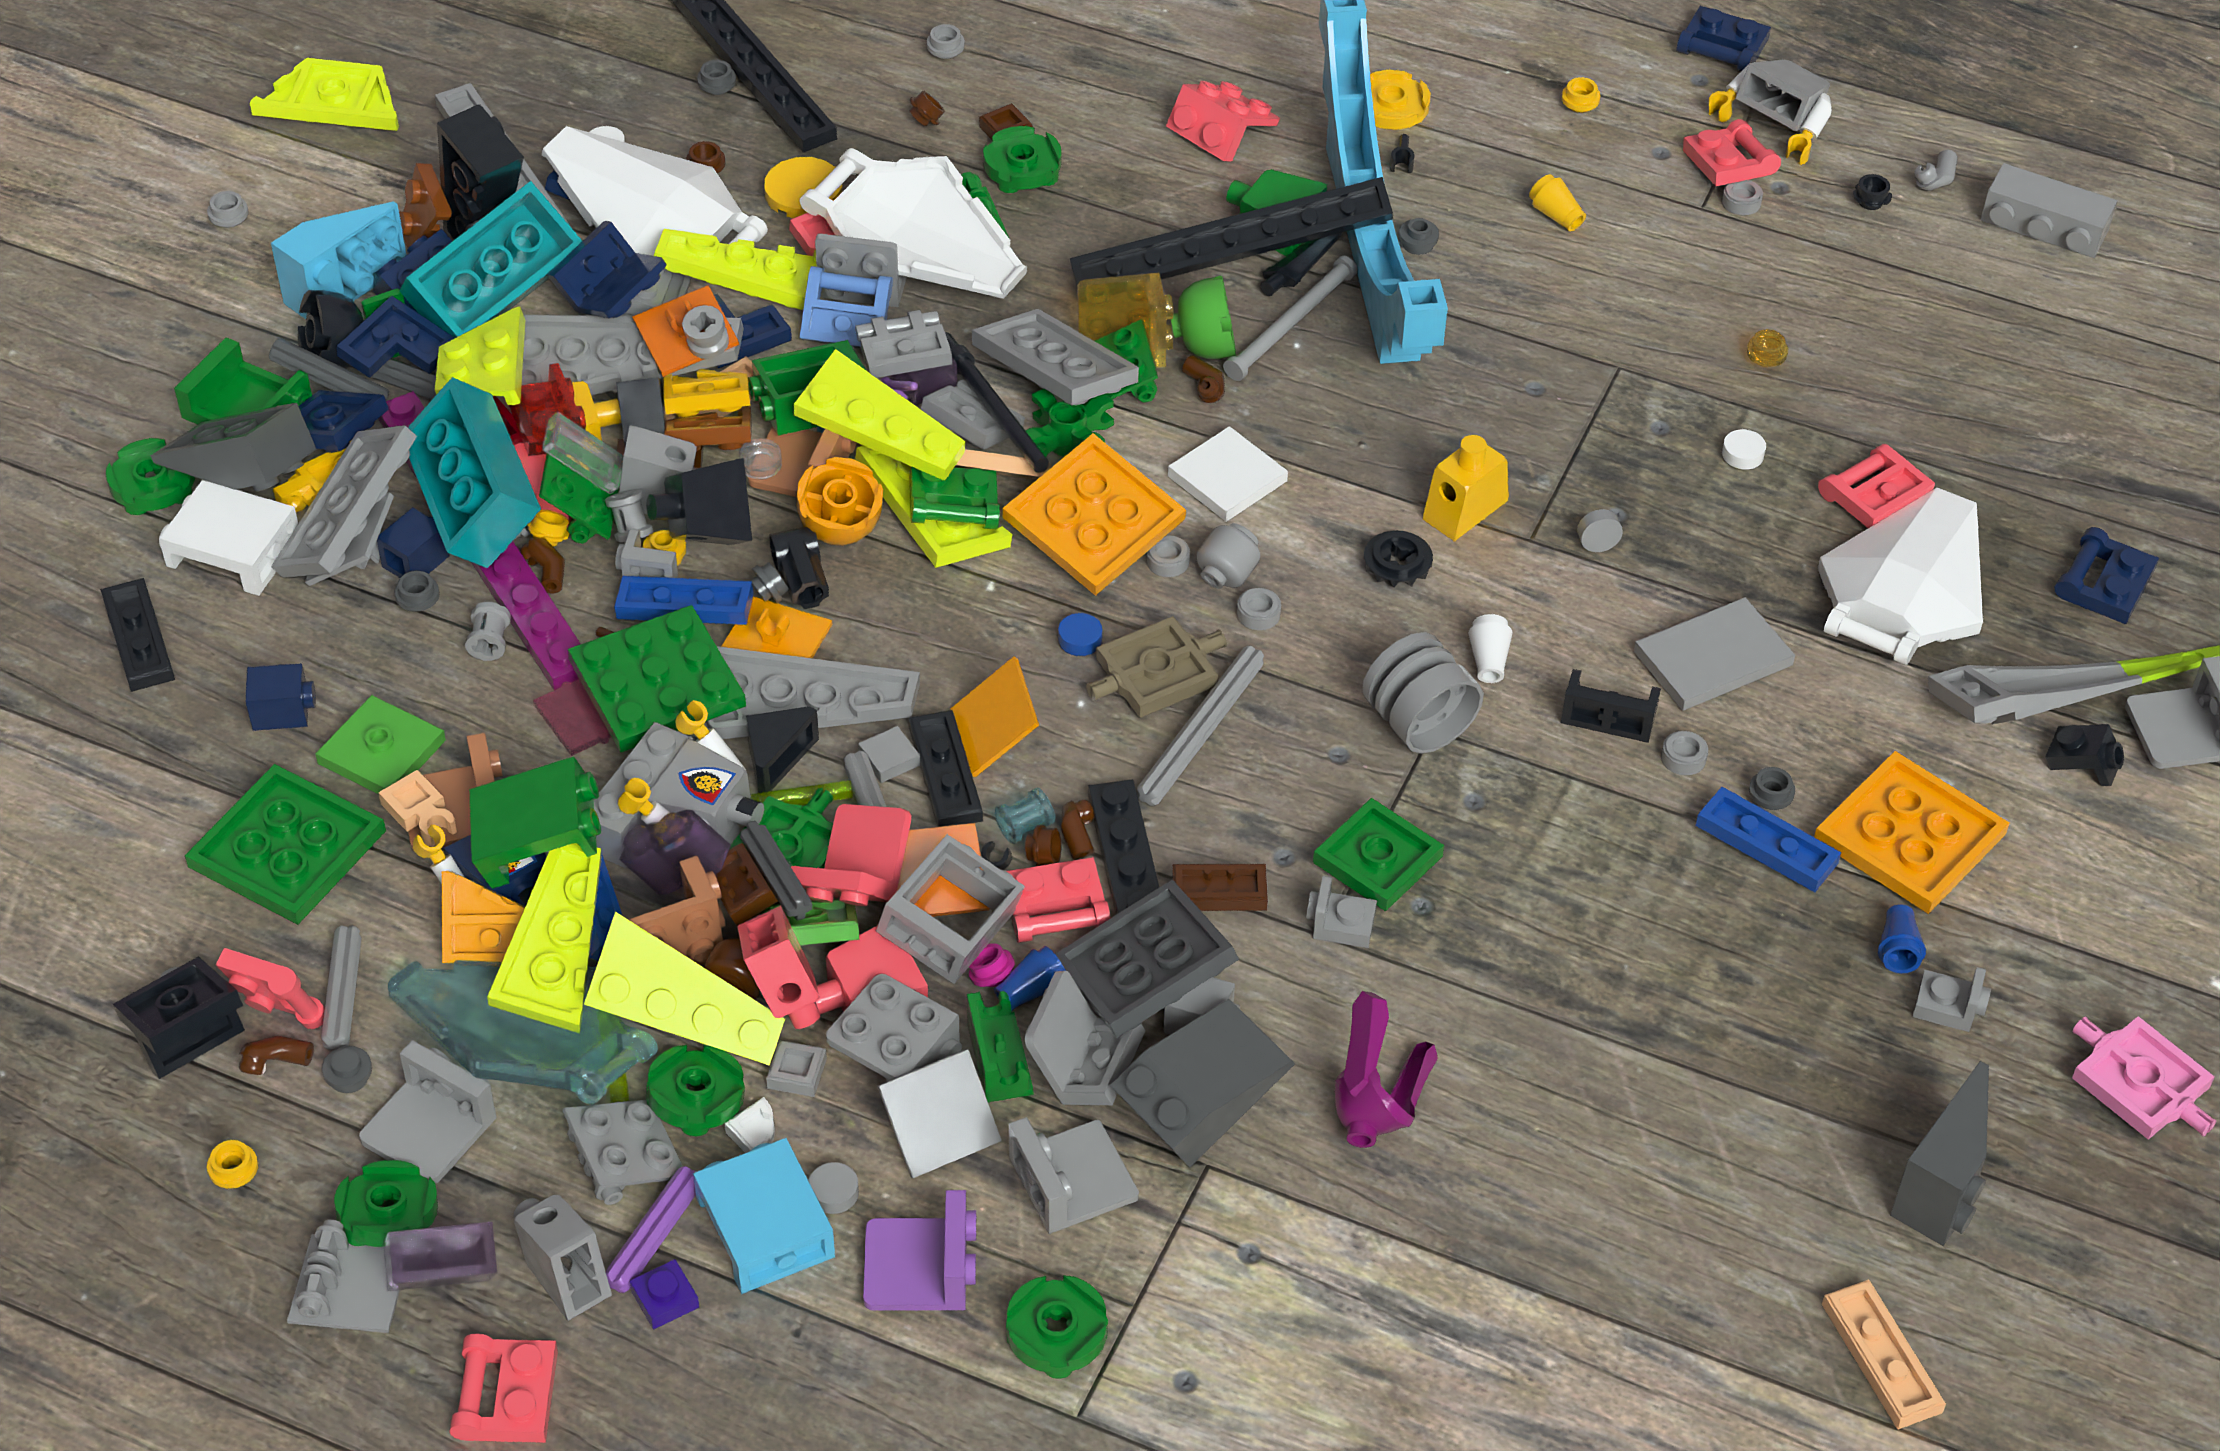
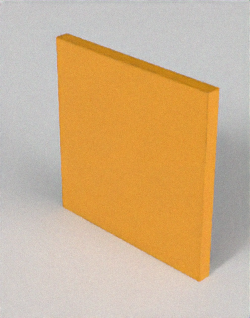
(779, 630)
(995, 716)

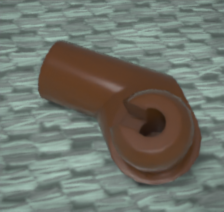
(1210, 379)
(552, 562)
(1073, 829)
(274, 1048)

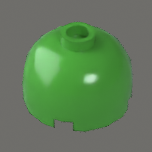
(1205, 320)

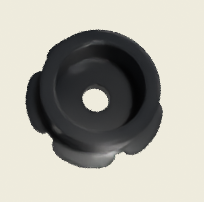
(1872, 192)

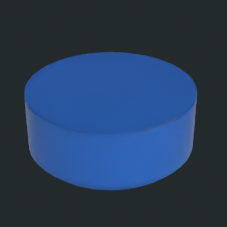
(1080, 634)

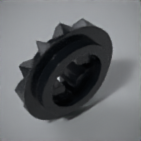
(1405, 547)

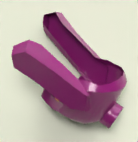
(1359, 1097)

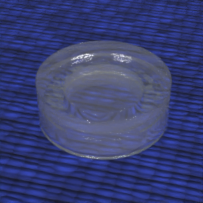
(761, 458)

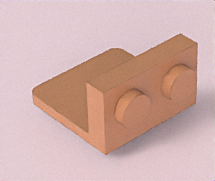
(799, 453)
(455, 786)
(691, 924)

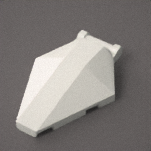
(645, 191)
(929, 216)
(1908, 577)

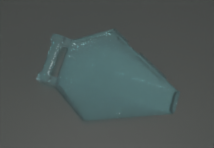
(513, 1047)

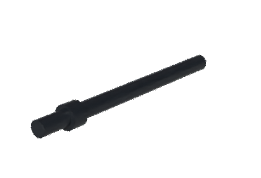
(998, 409)

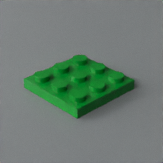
(654, 674)
(285, 843)

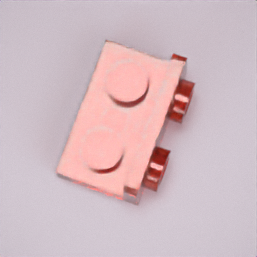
(540, 403)

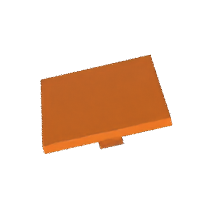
(664, 331)
(942, 896)

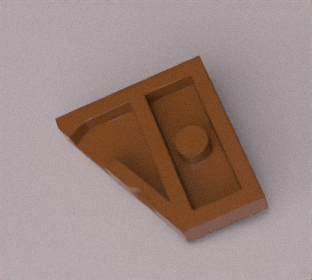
(423, 205)
(712, 430)

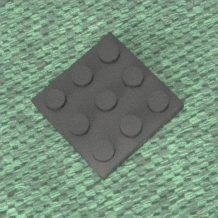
(1146, 958)

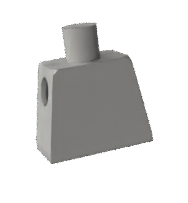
(651, 458)
(556, 1231)

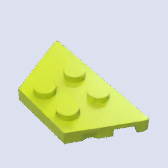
(332, 95)
(487, 357)

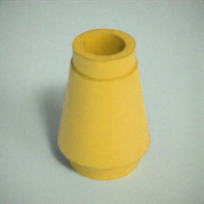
(1556, 201)

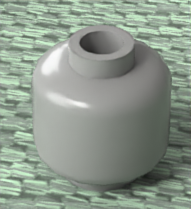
(1228, 556)

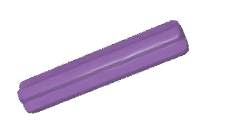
(652, 1230)

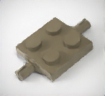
(1156, 666)

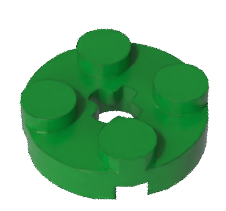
(1038, 168)
(141, 494)
(695, 1110)
(359, 1202)
(1056, 1351)

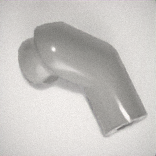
(1937, 177)

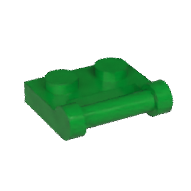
(962, 497)

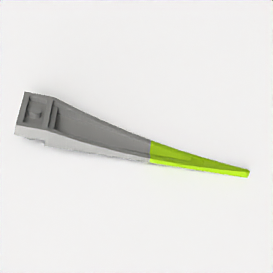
(2017, 692)

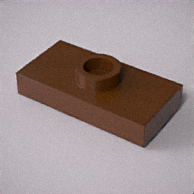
(743, 886)
(1223, 886)

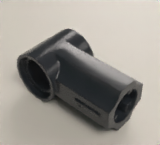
(799, 559)

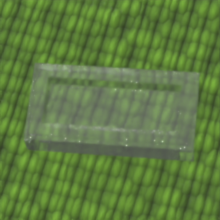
(583, 453)

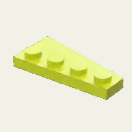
(739, 265)
(874, 415)
(940, 540)
(551, 946)
(668, 991)

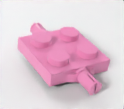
(2143, 1077)

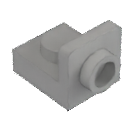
(644, 562)
(1340, 916)
(1951, 999)

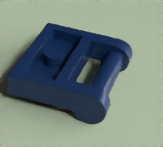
(1724, 37)
(2119, 583)

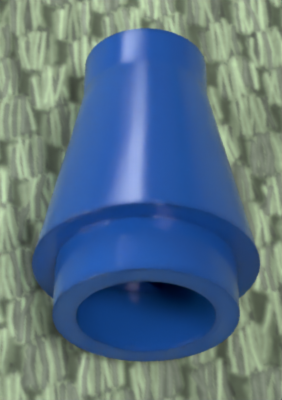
(1901, 942)
(1030, 976)

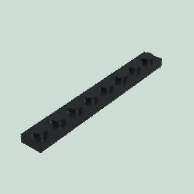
(760, 72)
(1242, 234)

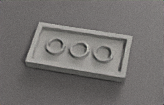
(1055, 356)
(344, 502)

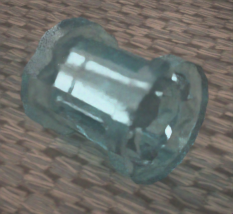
(1024, 815)

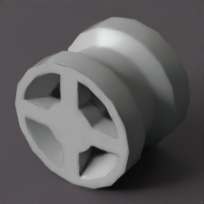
(713, 340)

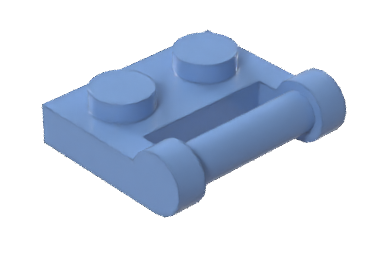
(836, 321)

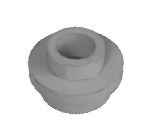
(945, 41)
(227, 209)

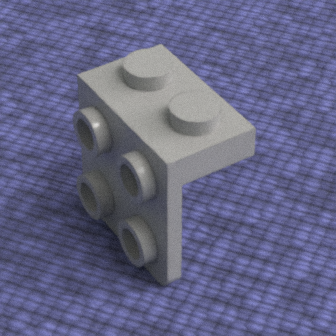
(2182, 723)
(895, 1029)
(1077, 1048)
(432, 1114)

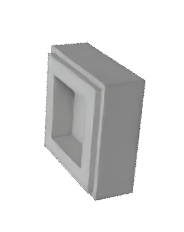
(890, 754)
(796, 1068)

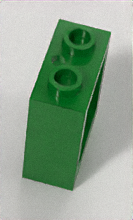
(784, 377)

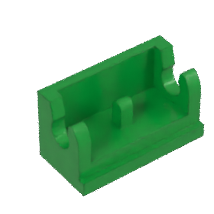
(998, 1049)

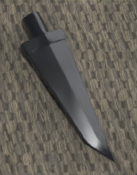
(1294, 266)

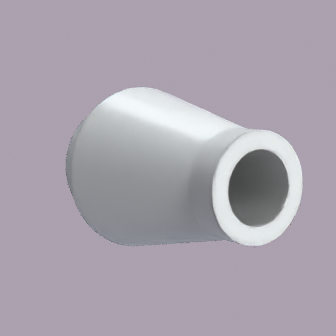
(1490, 645)

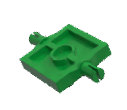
(798, 829)

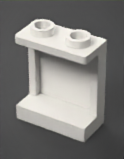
(229, 532)

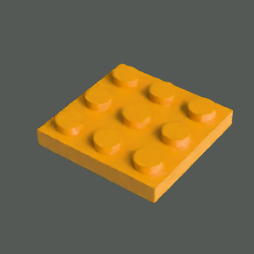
(1094, 514)
(1912, 831)

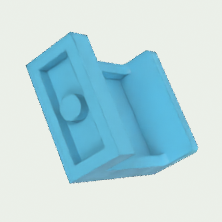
(765, 1214)

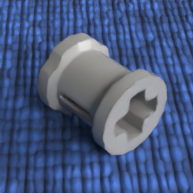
(628, 513)
(488, 631)

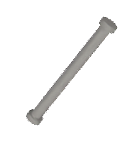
(1237, 366)

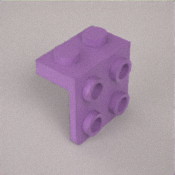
(921, 1259)

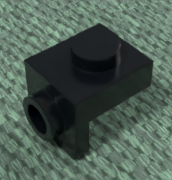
(2086, 749)

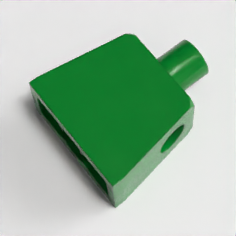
(1272, 189)

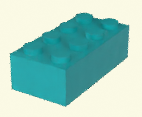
(492, 263)
(471, 473)

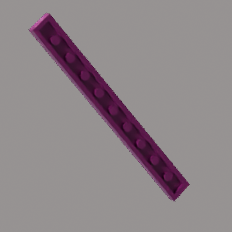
(512, 584)

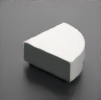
(752, 1126)

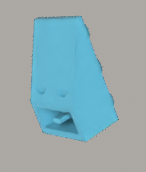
(338, 253)

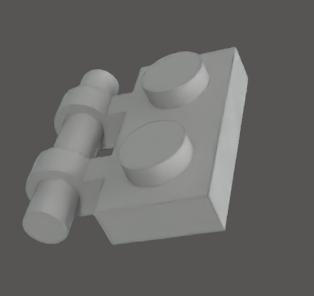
(903, 344)

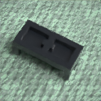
(1609, 711)

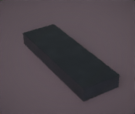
(137, 634)
(945, 769)

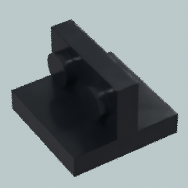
(181, 1015)

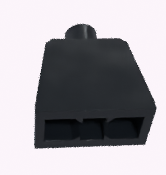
(705, 504)

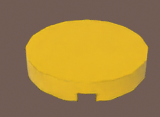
(1398, 99)
(790, 181)

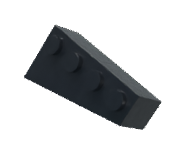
(476, 167)

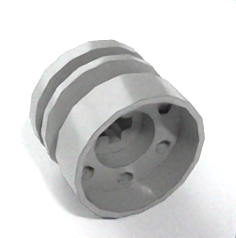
(1422, 692)

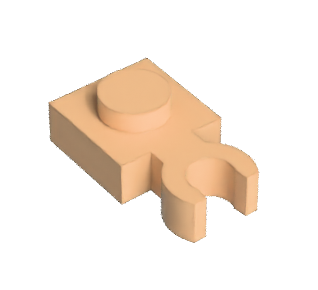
(417, 802)

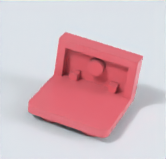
(1217, 116)
(861, 856)

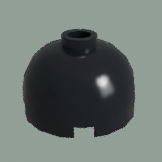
(328, 322)

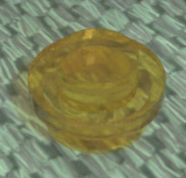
(1767, 348)

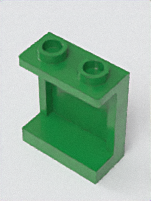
(229, 386)
(532, 816)

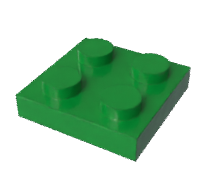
(1378, 854)

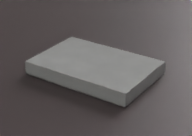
(1714, 653)

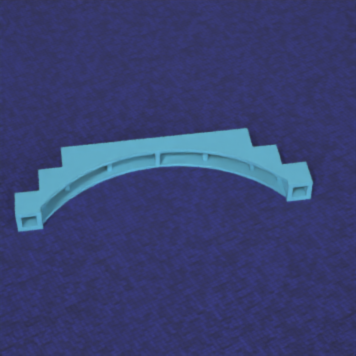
(1402, 312)

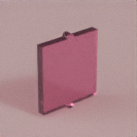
(573, 717)

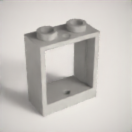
(929, 938)

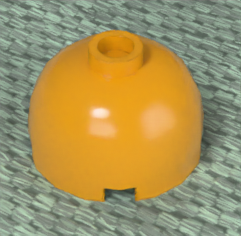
(839, 501)

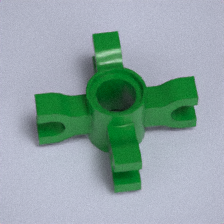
(1066, 423)

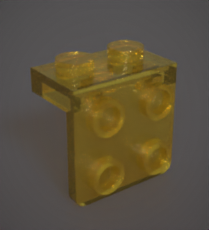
(1122, 300)

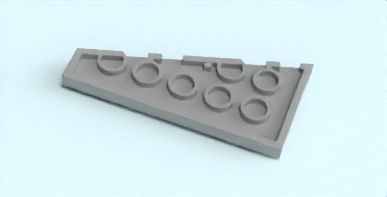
(598, 351)
(837, 690)

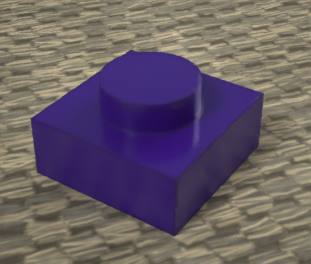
(664, 1294)

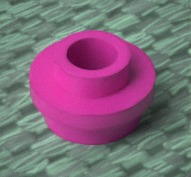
(991, 966)

